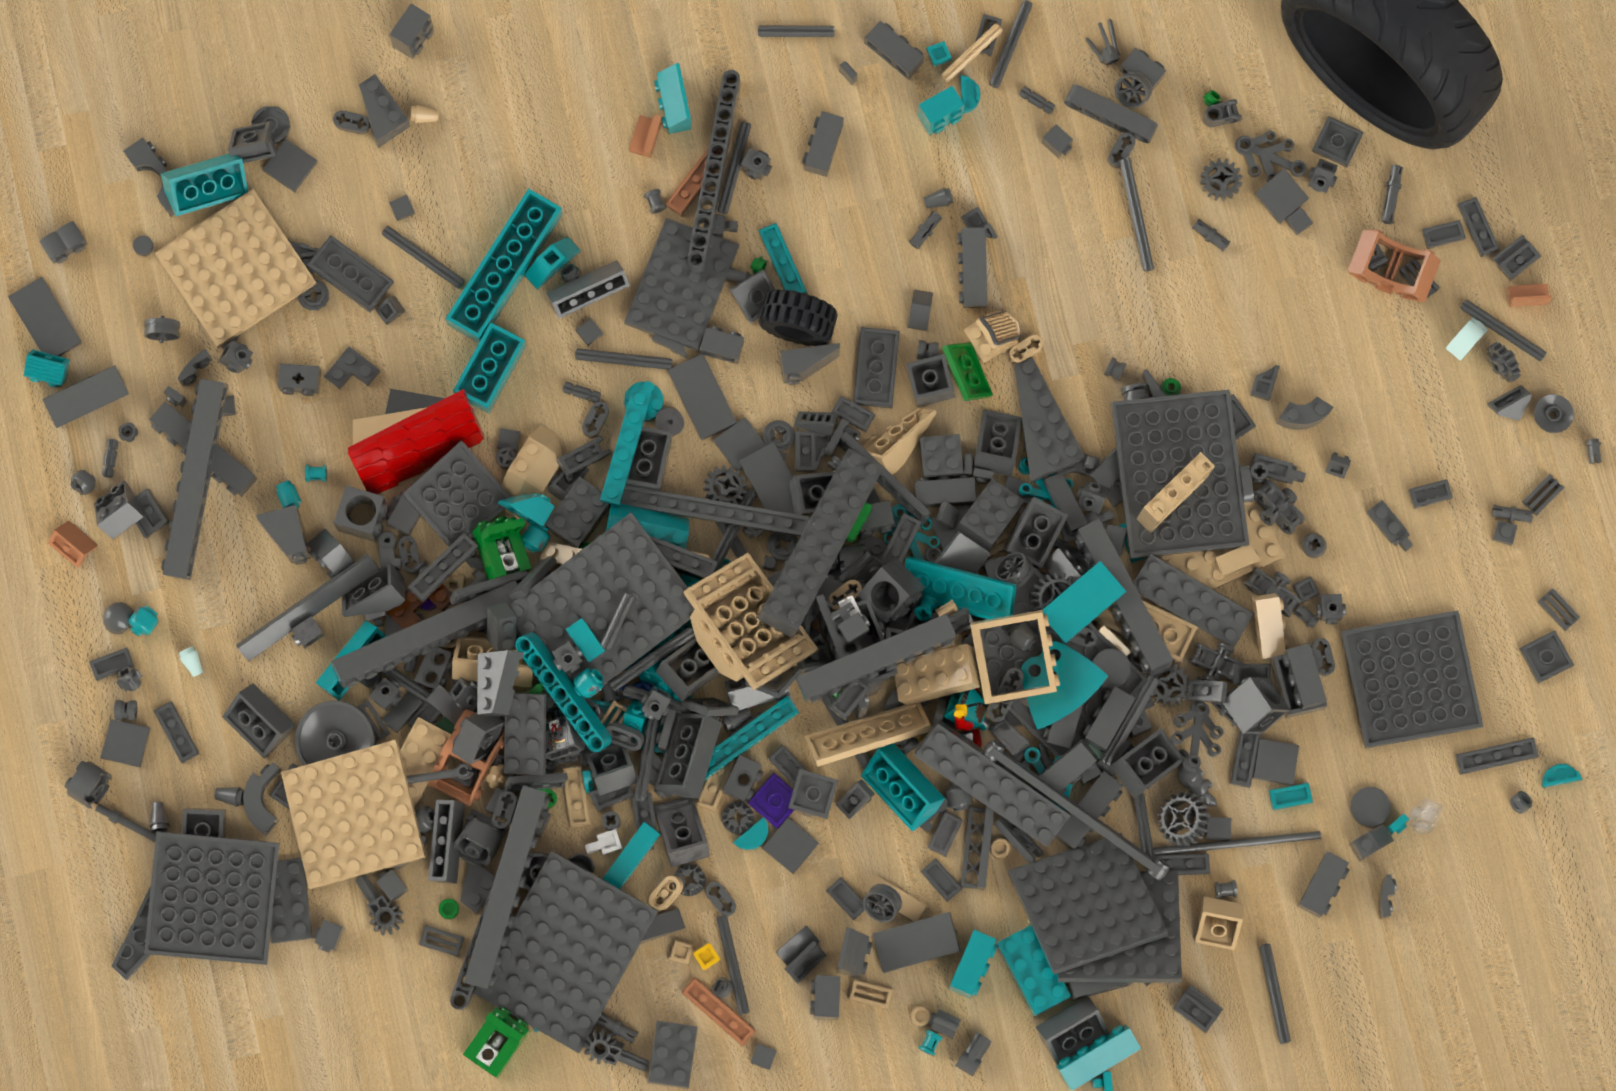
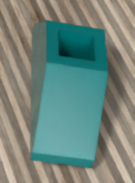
(551, 261)

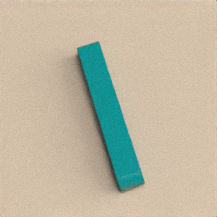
(554, 687)

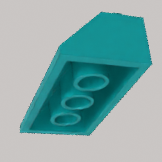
(205, 183)
(657, 524)
(902, 786)

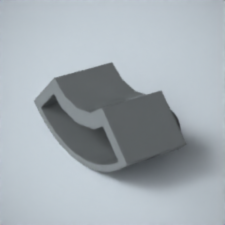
(1304, 416)

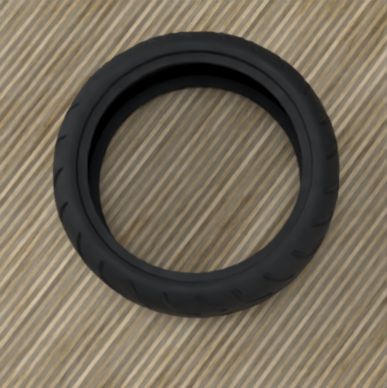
(1400, 64)

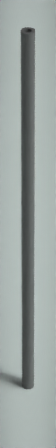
(1237, 843)

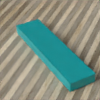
(781, 258)
(632, 855)

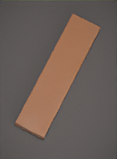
(690, 186)
(718, 1011)

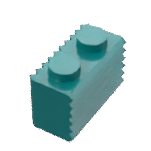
(46, 368)

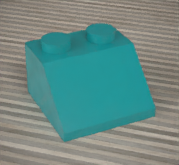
(532, 508)

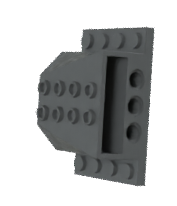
(840, 647)

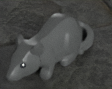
(1194, 782)

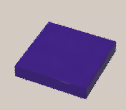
(773, 801)

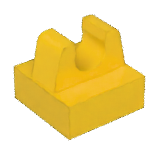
(706, 956)

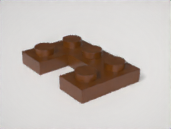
(405, 613)

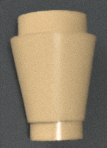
(423, 114)

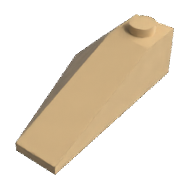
(898, 442)

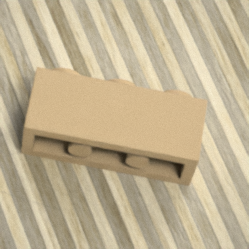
(1269, 625)

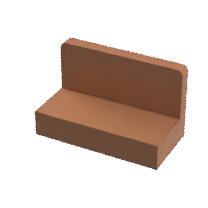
(645, 135)
(1529, 295)
(72, 543)

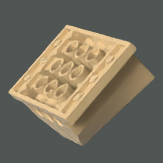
(729, 627)

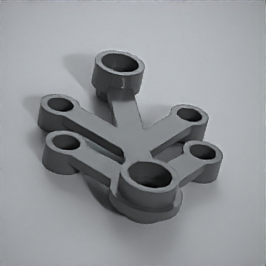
(1268, 155)
(1197, 733)

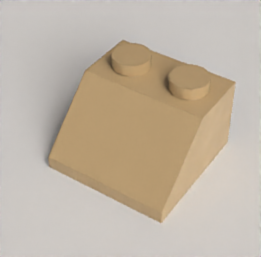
(1219, 923)

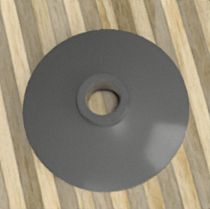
(1560, 407)

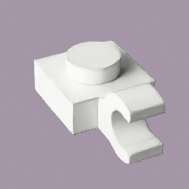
(607, 843)

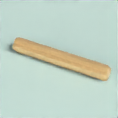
(971, 52)

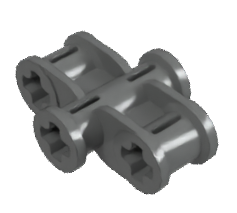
(1278, 506)
(1266, 585)
(1211, 661)

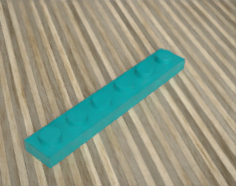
(626, 447)
(751, 734)

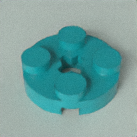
(656, 401)

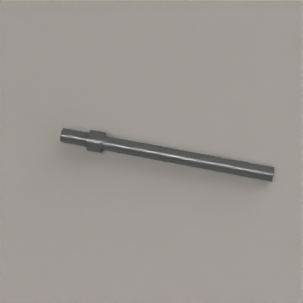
(116, 817)

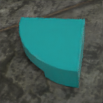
(587, 776)

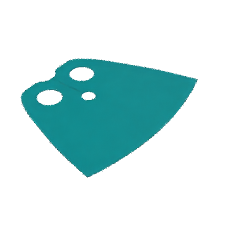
(1078, 682)

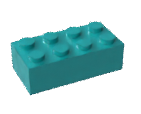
(490, 367)
(1031, 971)

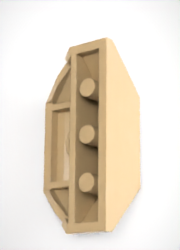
(534, 464)

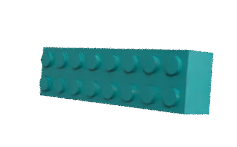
(504, 265)

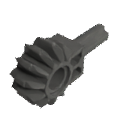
(378, 907)
(613, 1051)

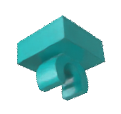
(1105, 1082)

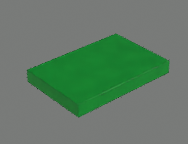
(967, 371)

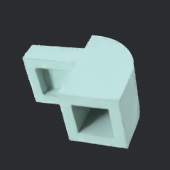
(1466, 338)

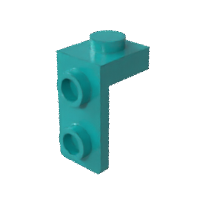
(634, 716)

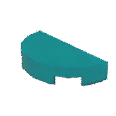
(969, 93)
(1560, 775)
(753, 837)

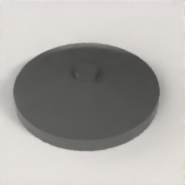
(332, 731)

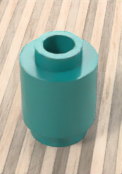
(288, 494)

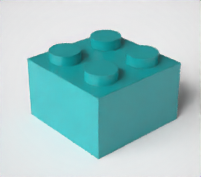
(941, 111)

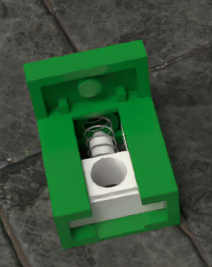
(511, 550)
(513, 1030)

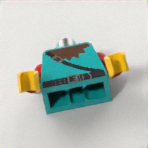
(967, 710)

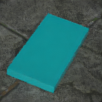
(1083, 602)

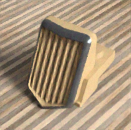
(993, 334)

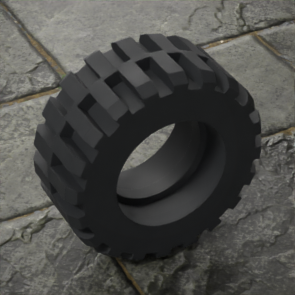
(798, 317)

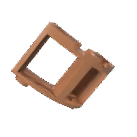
(1363, 254)
(452, 787)

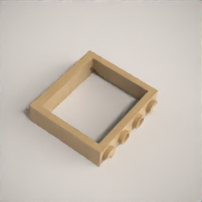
(1175, 492)
(981, 660)

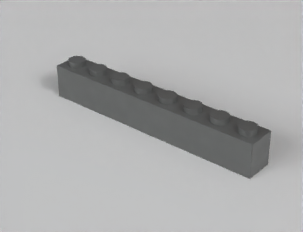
(876, 658)

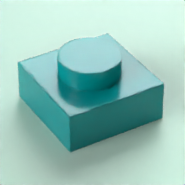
(939, 53)
(1398, 825)

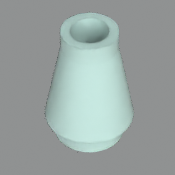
(191, 661)

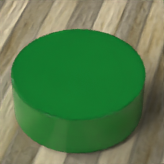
(449, 909)

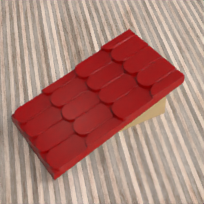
(408, 442)

